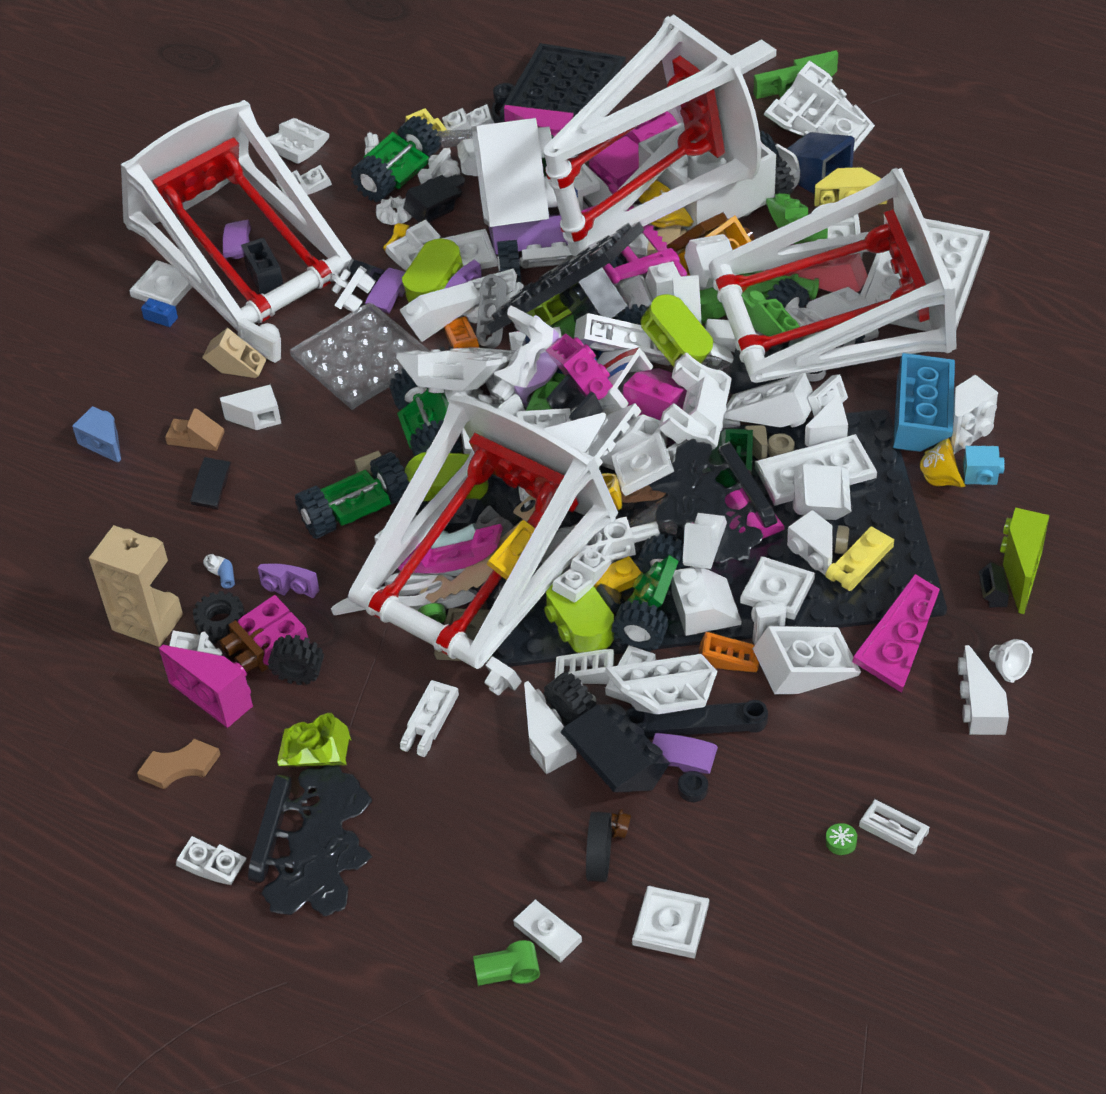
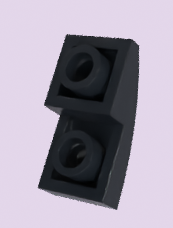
(210, 483)

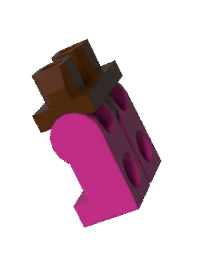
(258, 631)

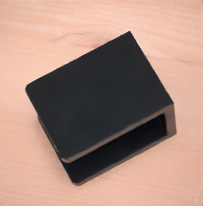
(568, 396)

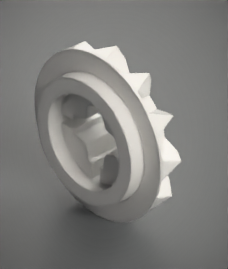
(387, 215)

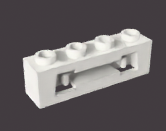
(615, 336)

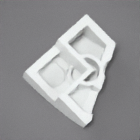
(407, 248)

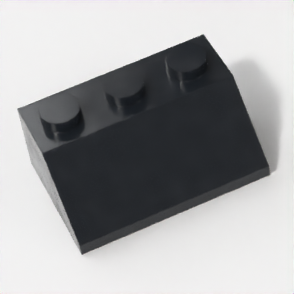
(616, 749)

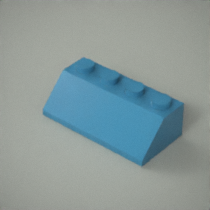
(923, 402)

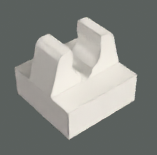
(500, 676)

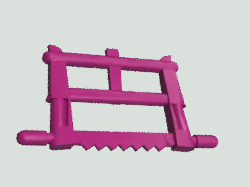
(641, 265)

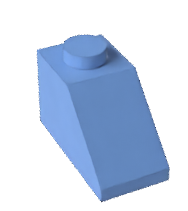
(98, 433)

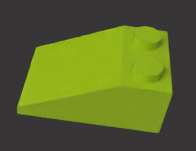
(1023, 552)

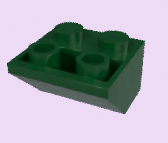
(743, 444)

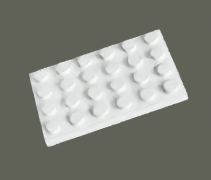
(961, 254)

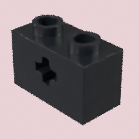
(262, 265)

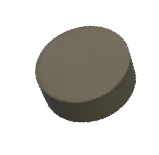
(779, 444)
(842, 539)

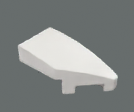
(193, 642)

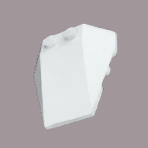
(818, 107)
(454, 369)

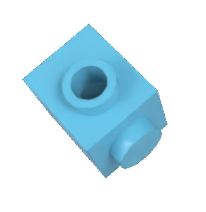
(982, 465)

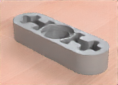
(499, 293)

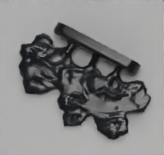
(698, 492)
(317, 849)

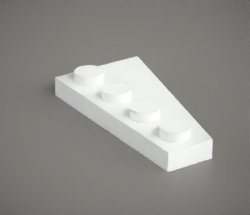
(613, 426)

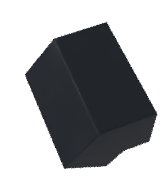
(999, 594)

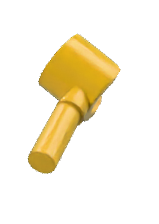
(399, 232)

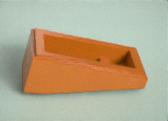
(464, 336)
(727, 661)

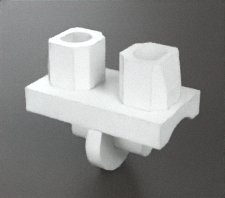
(439, 165)
(359, 279)

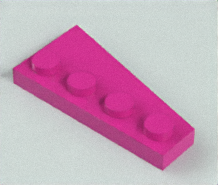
(896, 638)

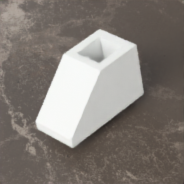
(252, 408)
(812, 540)

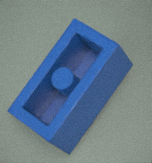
(159, 312)

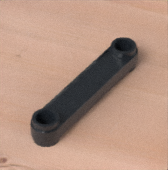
(714, 718)

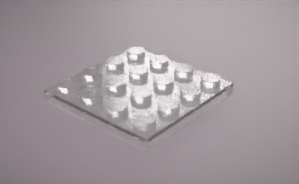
(356, 354)

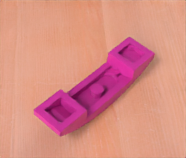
(460, 554)

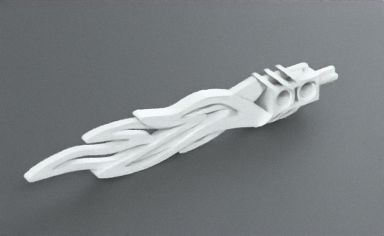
(612, 541)

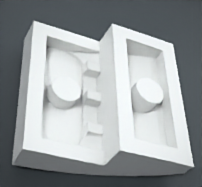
(297, 140)

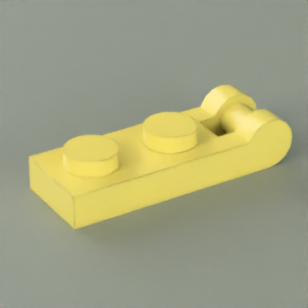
(860, 558)

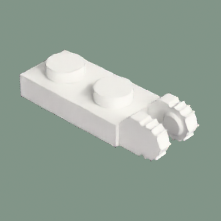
(429, 716)

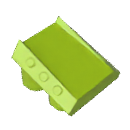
(315, 743)

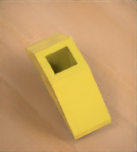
(842, 184)

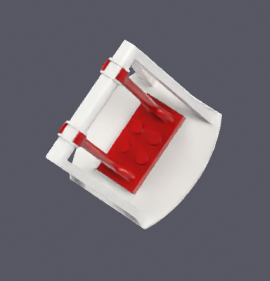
(714, 113)
(196, 163)
(922, 290)
(523, 457)

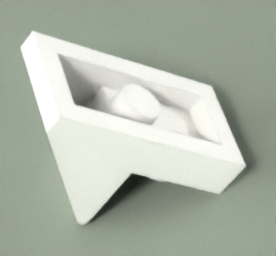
(703, 540)

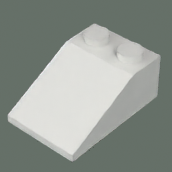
(774, 403)
(804, 658)

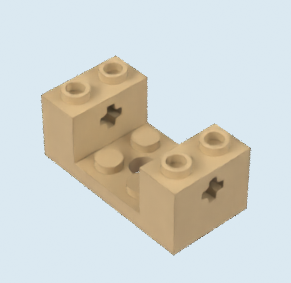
(124, 570)

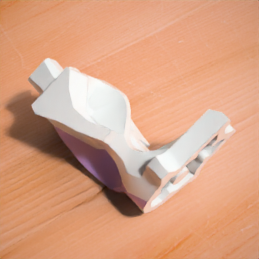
(529, 365)

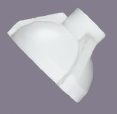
(1011, 659)

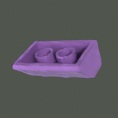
(529, 233)

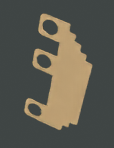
(475, 574)

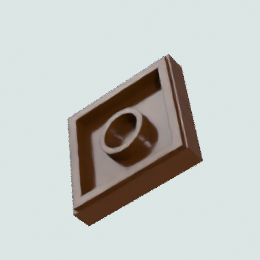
(698, 231)

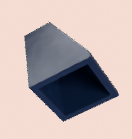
(821, 155)

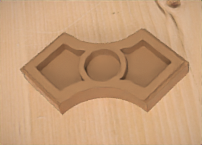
(192, 760)

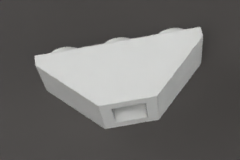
(839, 303)

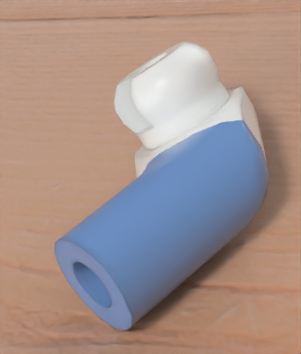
(222, 568)

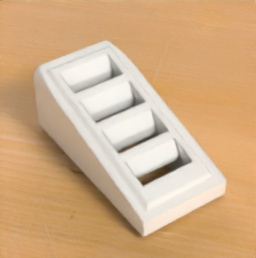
(597, 658)

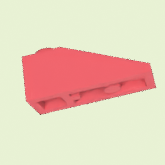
(838, 273)

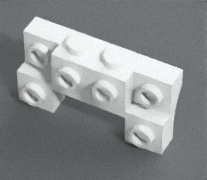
(703, 403)

